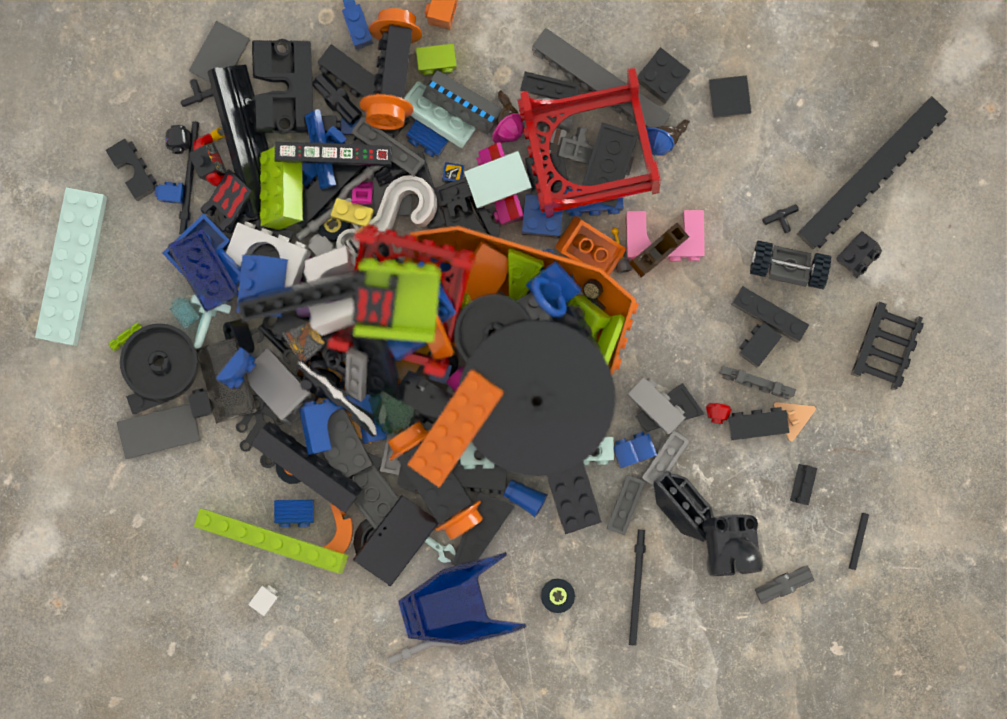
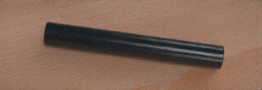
(858, 541)

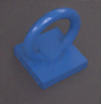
(553, 289)

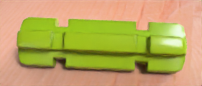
(122, 338)

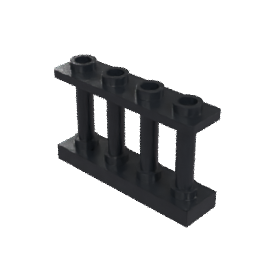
(874, 331)

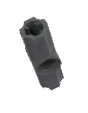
(784, 584)

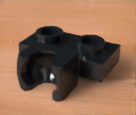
(455, 195)

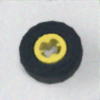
(332, 235)

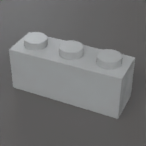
(656, 405)

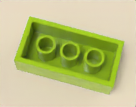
(280, 192)

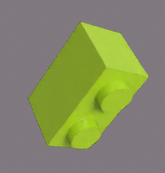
(436, 58)

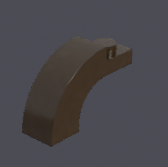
(659, 250)

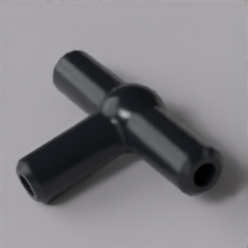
(198, 95)
(781, 216)

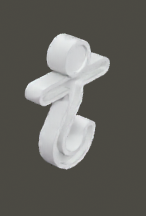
(391, 203)

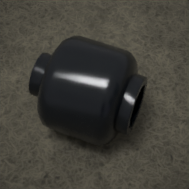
(178, 139)

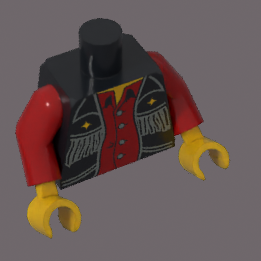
(207, 159)

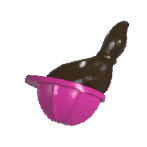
(509, 122)

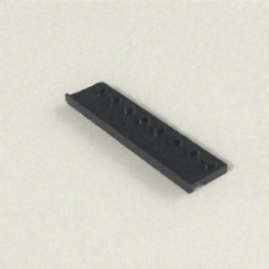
(236, 112)

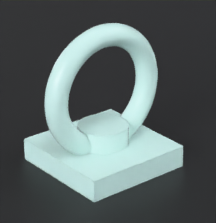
(205, 320)

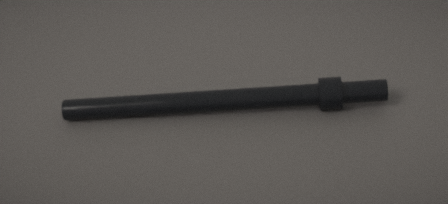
(185, 215)
(640, 549)

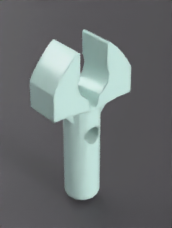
(439, 548)

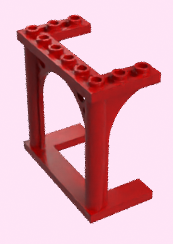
(536, 111)
(462, 261)

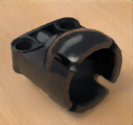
(731, 540)

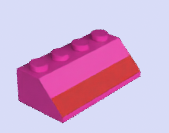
(508, 209)

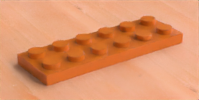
(455, 428)

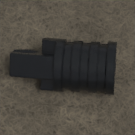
(390, 174)

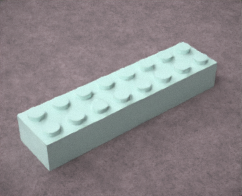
(71, 267)

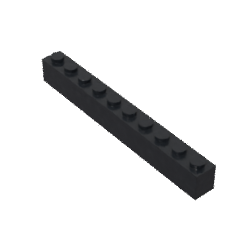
(872, 172)

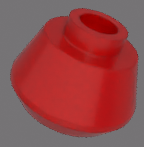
(718, 412)

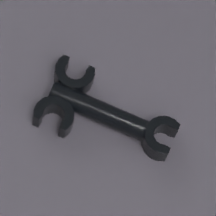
(264, 330)

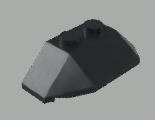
(682, 504)

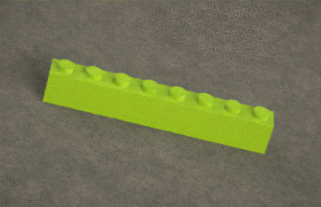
(271, 540)

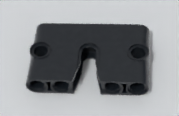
(295, 71)

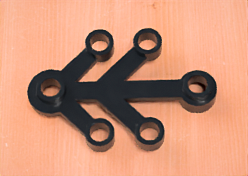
(257, 427)

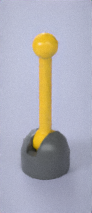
(623, 265)

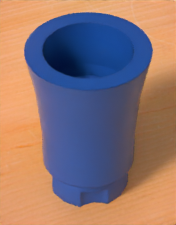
(525, 497)

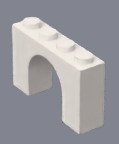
(247, 239)
(335, 315)

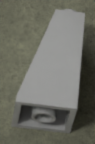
(278, 387)

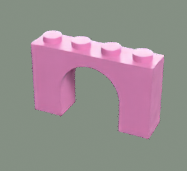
(692, 248)

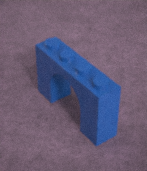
(315, 420)

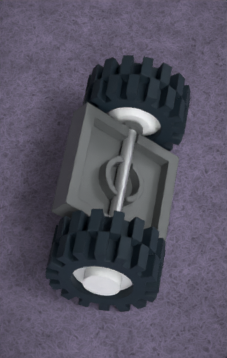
(790, 265)

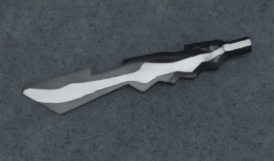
(338, 397)

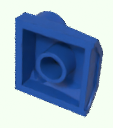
(237, 367)

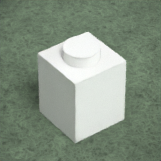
(264, 599)

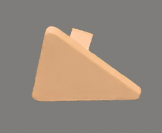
(797, 417)

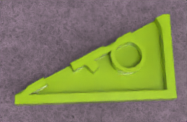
(521, 270)

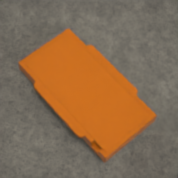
(487, 272)

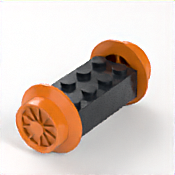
(395, 32)
(445, 501)

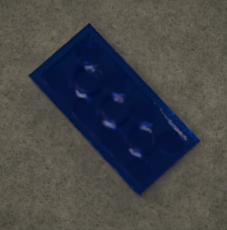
(203, 270)

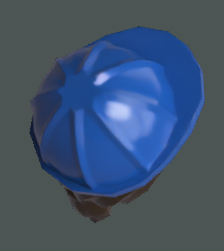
(664, 138)

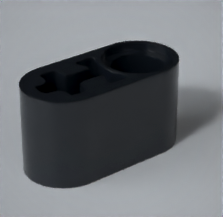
(242, 332)

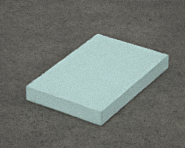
(498, 179)

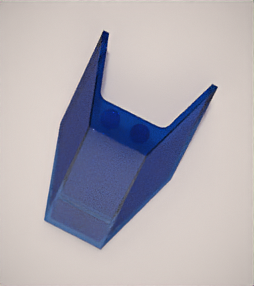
(452, 607)

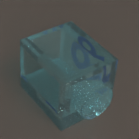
(184, 312)

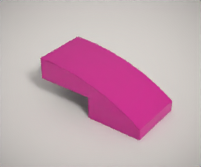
(363, 193)

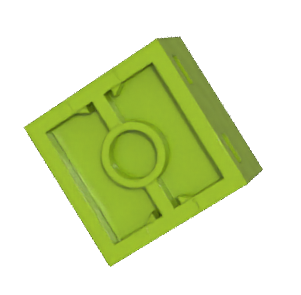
(594, 316)

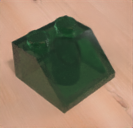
(390, 413)

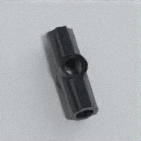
(336, 99)

